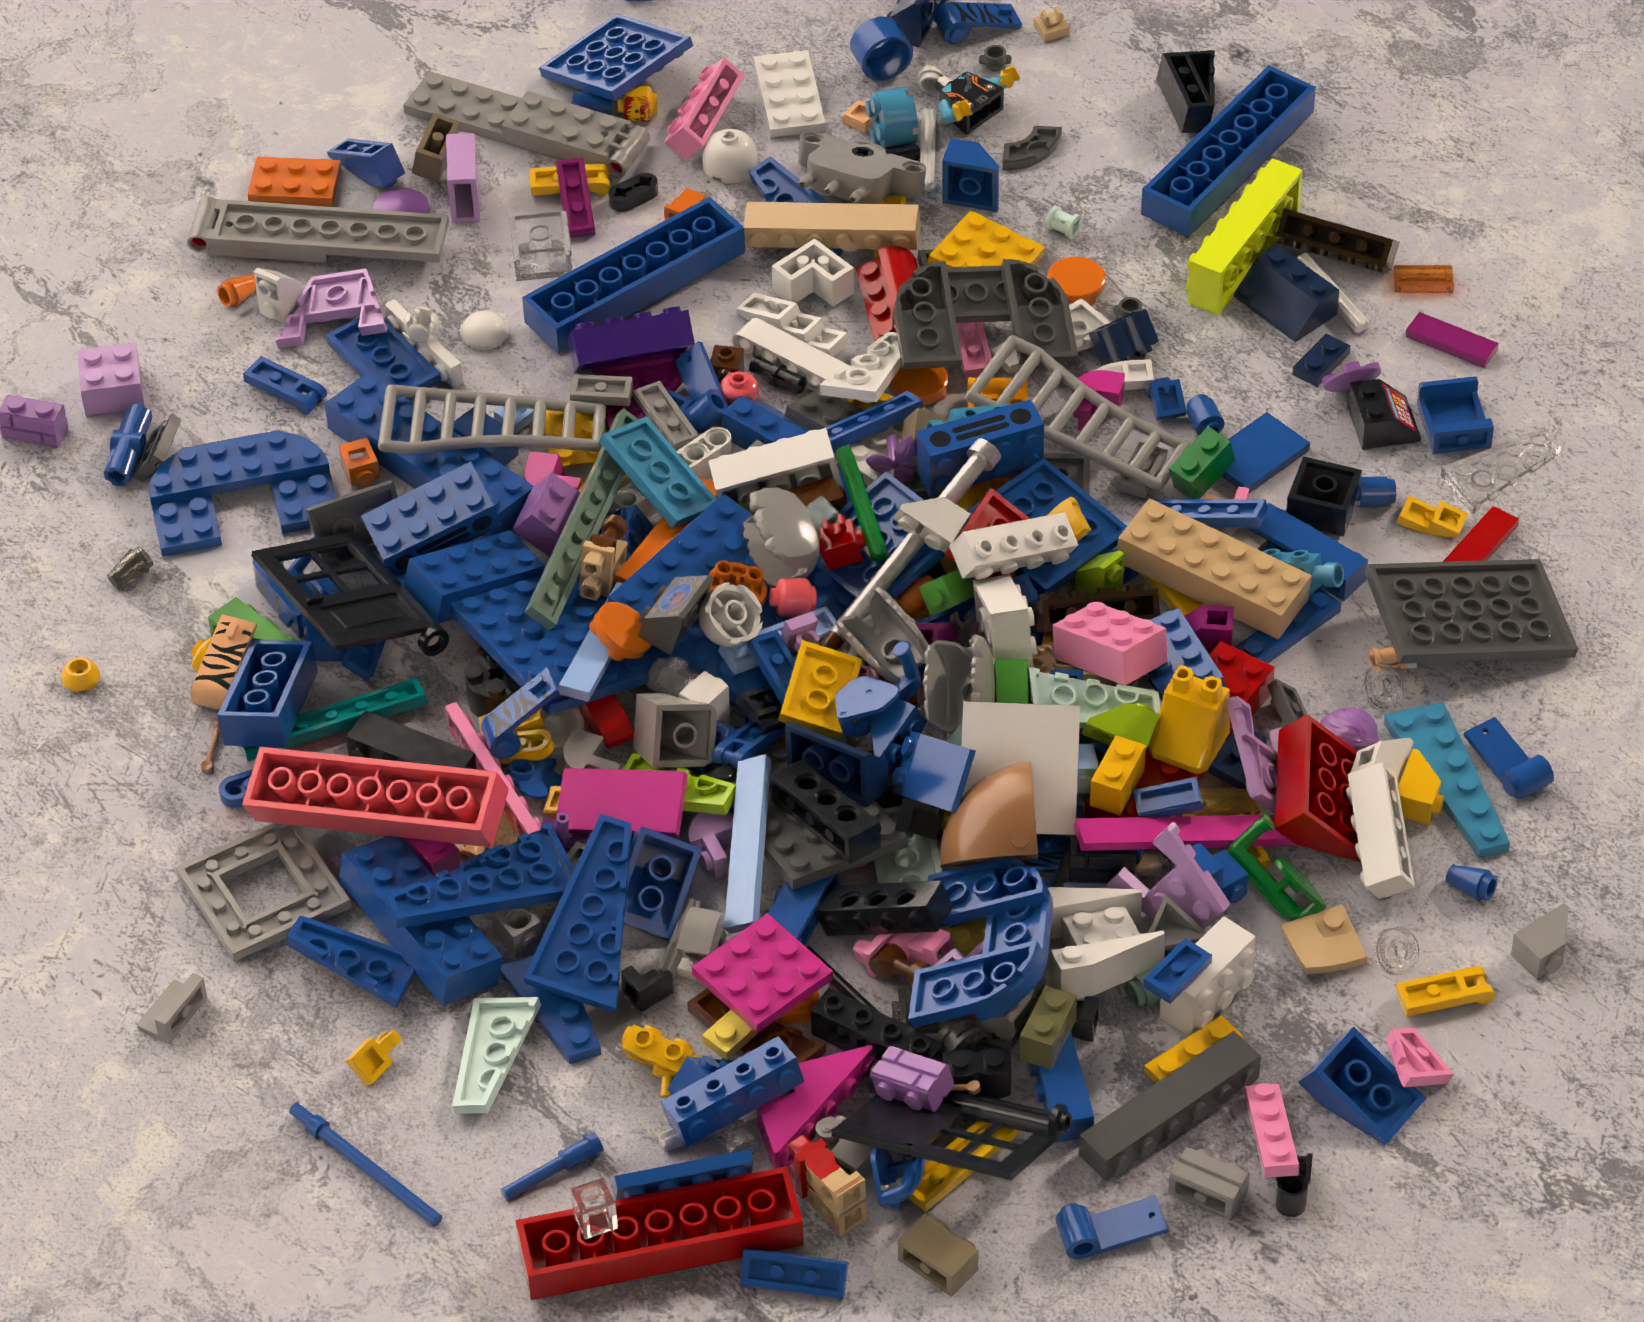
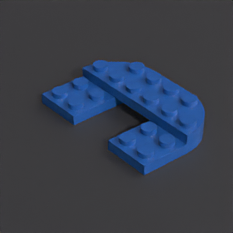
(186, 480)
(1013, 948)

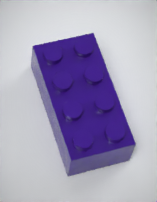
(630, 339)

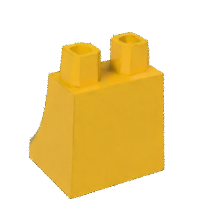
(1191, 722)

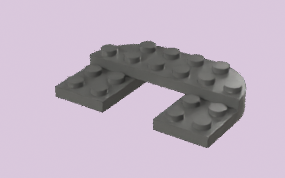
(1014, 292)

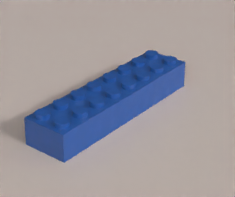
(1227, 150)
(635, 272)
(358, 415)

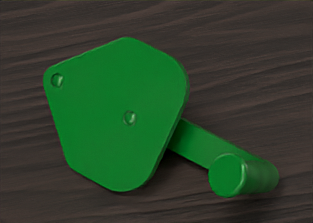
(1266, 883)

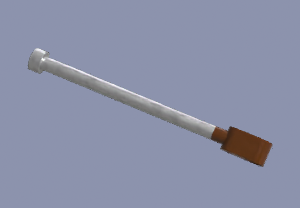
(981, 457)

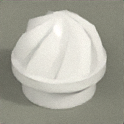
(927, 78)

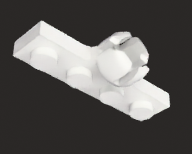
(421, 334)

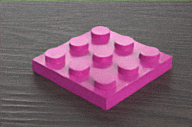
(762, 973)

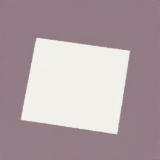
(1026, 733)

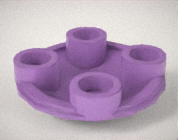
(402, 200)
(1351, 373)

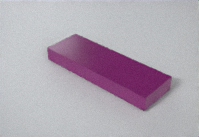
(575, 196)
(1452, 339)

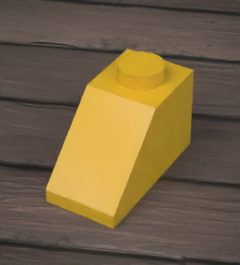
(1420, 790)

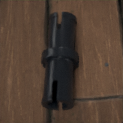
(777, 374)

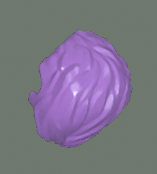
(1352, 726)

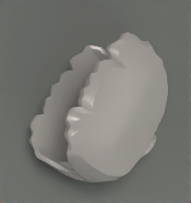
(781, 535)
(880, 632)
(956, 676)

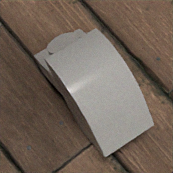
(586, 751)
(701, 933)

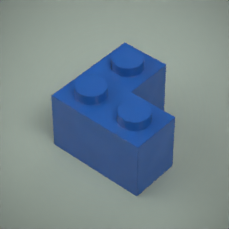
(1224, 870)

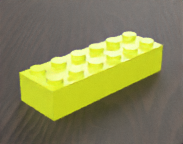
(1242, 236)

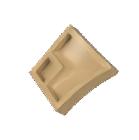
(1324, 941)

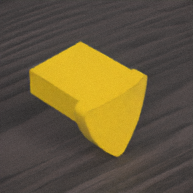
(1074, 515)

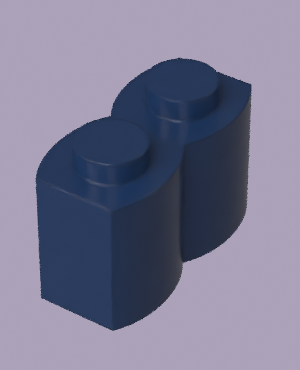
(1124, 337)

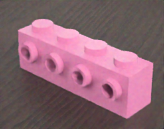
(704, 108)

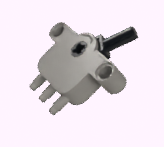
(859, 169)

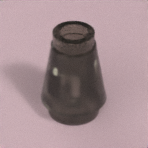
(130, 567)

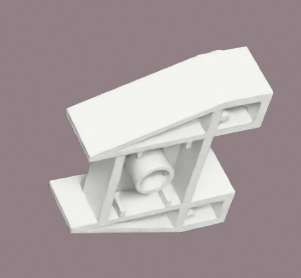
(1099, 939)

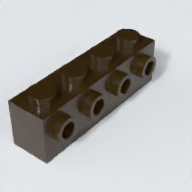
(1332, 237)
(1135, 601)

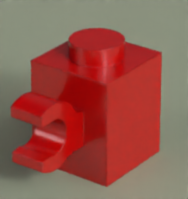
(841, 543)

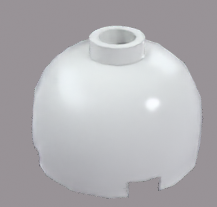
(729, 156)
(730, 615)

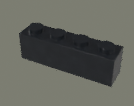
(389, 740)

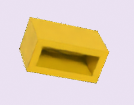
(1117, 775)

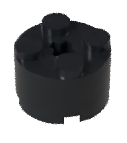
(487, 684)

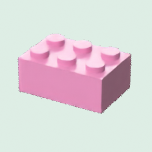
(1110, 643)

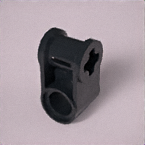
(1293, 1190)

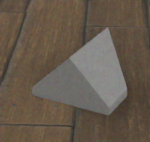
(1176, 925)

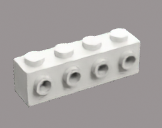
(1013, 546)
(1380, 831)

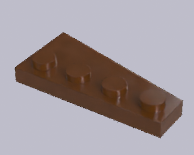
(710, 1009)

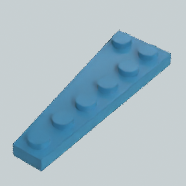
(1463, 791)

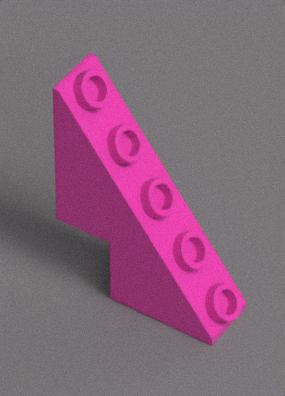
(825, 1087)

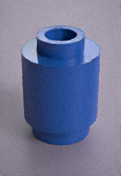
(1204, 413)
(1376, 492)

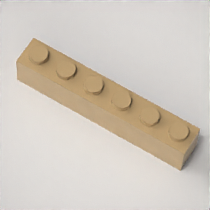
(832, 225)

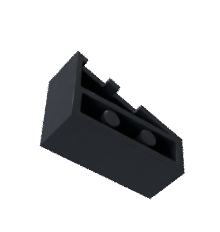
(1189, 87)

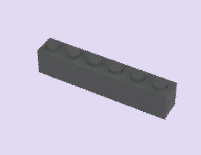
(1169, 1106)

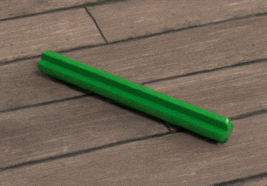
(861, 504)

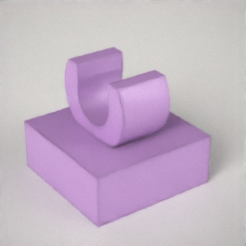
(800, 629)

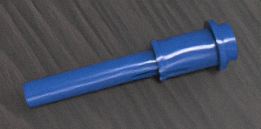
(567, 1159)

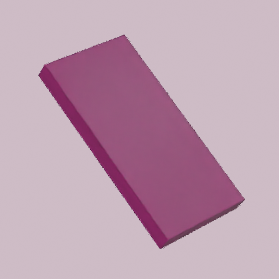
(634, 796)

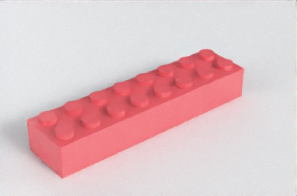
(376, 796)

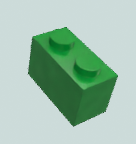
(1202, 464)

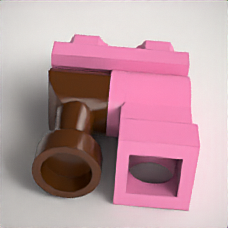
(902, 953)

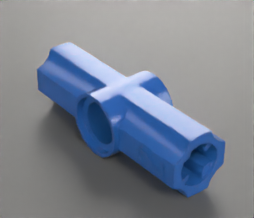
(127, 444)

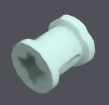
(1059, 215)

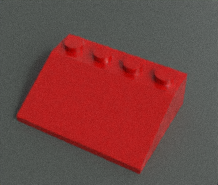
(1312, 788)

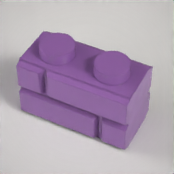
(33, 420)
(912, 1079)

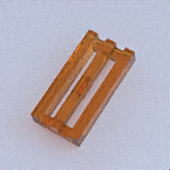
(1423, 279)

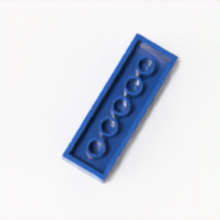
(446, 954)

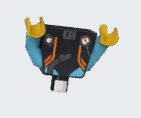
(973, 99)

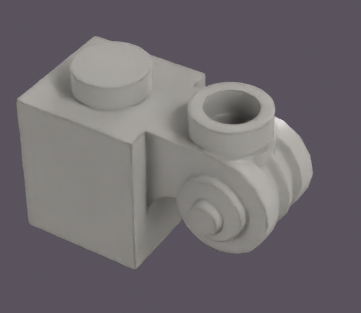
(848, 1154)

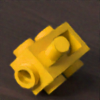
(656, 1052)

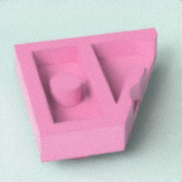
(1416, 1060)

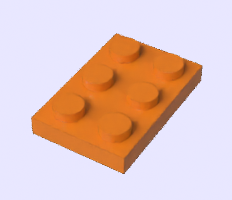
(295, 181)

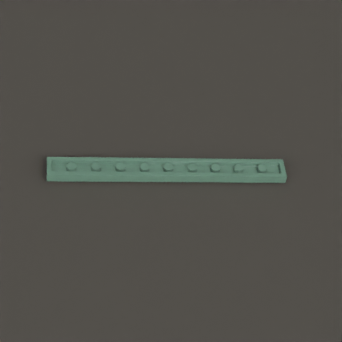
(583, 521)

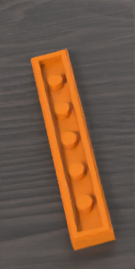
(653, 543)

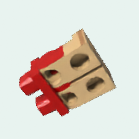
(829, 1188)

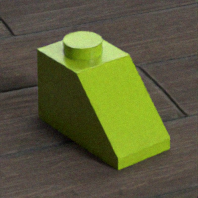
(1127, 721)

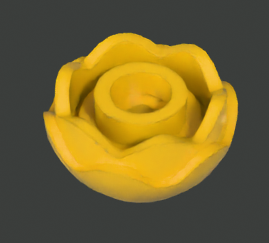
(80, 674)

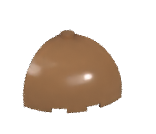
(993, 820)

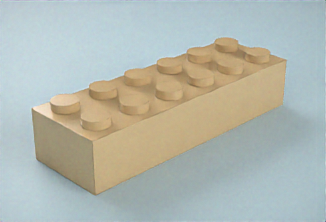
(1214, 568)

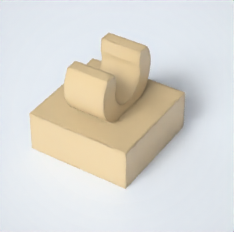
(1051, 25)

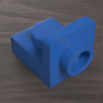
(1167, 398)

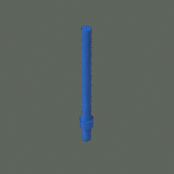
(319, 1128)

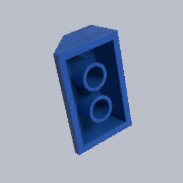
(756, 420)

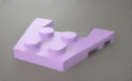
(333, 298)
(1257, 758)
(1184, 884)

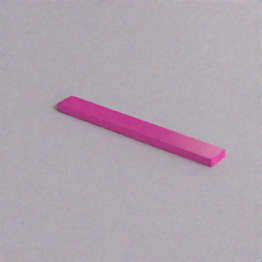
(1140, 832)

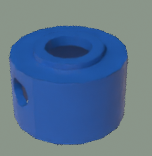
(881, 48)

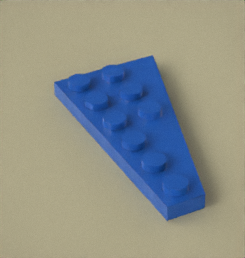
(499, 879)
(585, 935)

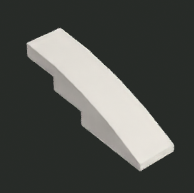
(787, 317)

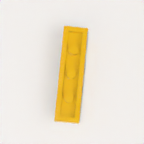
(941, 1178)

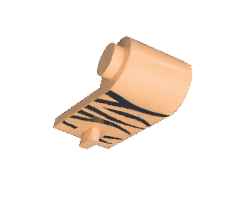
(222, 661)

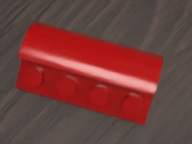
(880, 284)

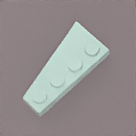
(1089, 695)
(490, 1047)

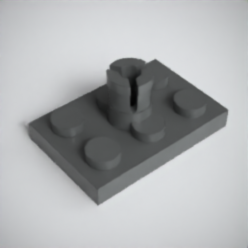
(345, 513)

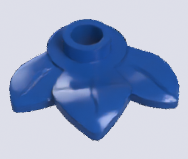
(534, 777)

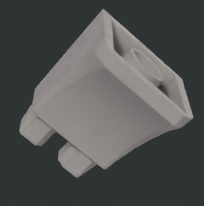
(674, 731)

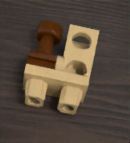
(603, 558)

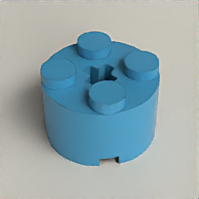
(892, 117)

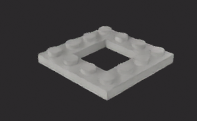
(242, 935)

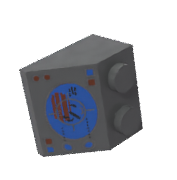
(674, 611)

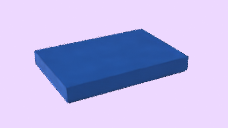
(1263, 451)

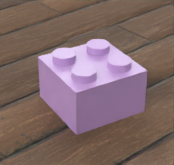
(110, 378)

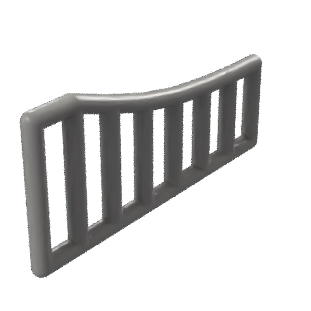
(1081, 391)
(477, 439)

